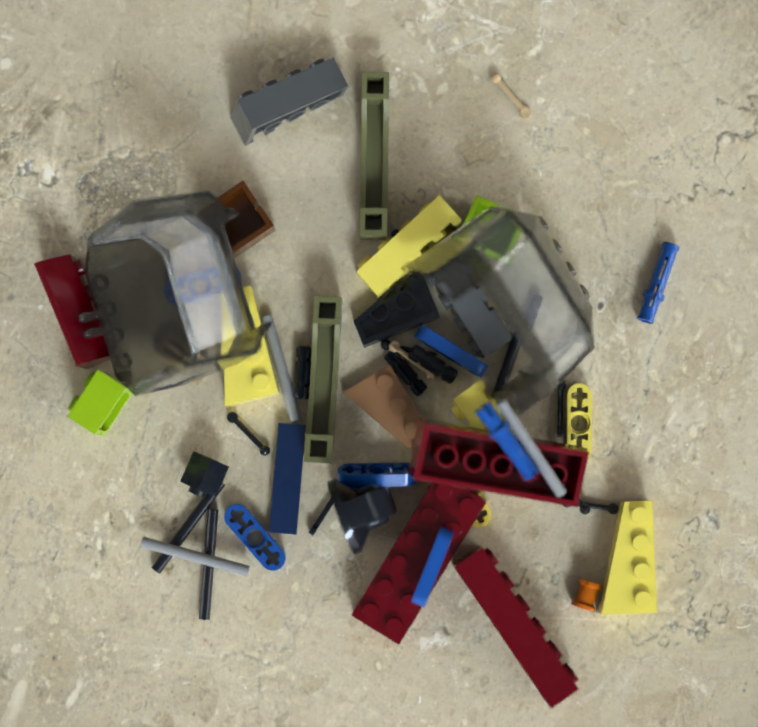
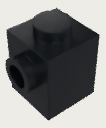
(204, 475)

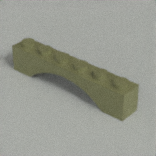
(374, 155)
(323, 379)

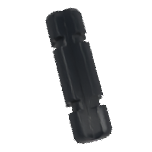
(432, 364)
(302, 372)
(406, 372)

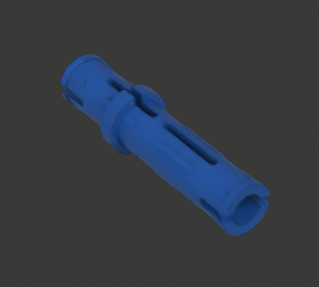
(647, 313)
(500, 432)

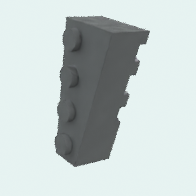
(287, 98)
(475, 318)

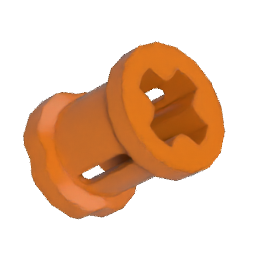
(586, 595)

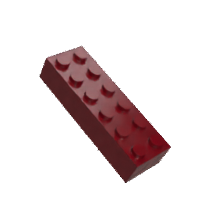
(474, 461)
(388, 598)
(515, 626)

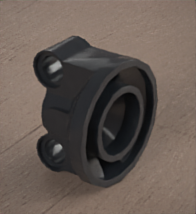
(360, 510)

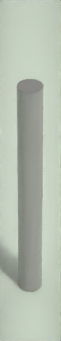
(281, 370)
(531, 447)
(195, 556)

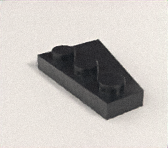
(399, 311)

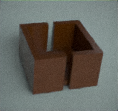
(249, 225)

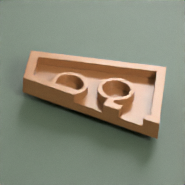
(387, 404)

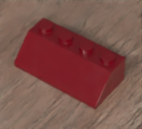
(69, 298)

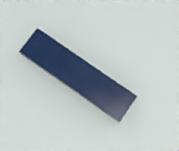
(287, 478)

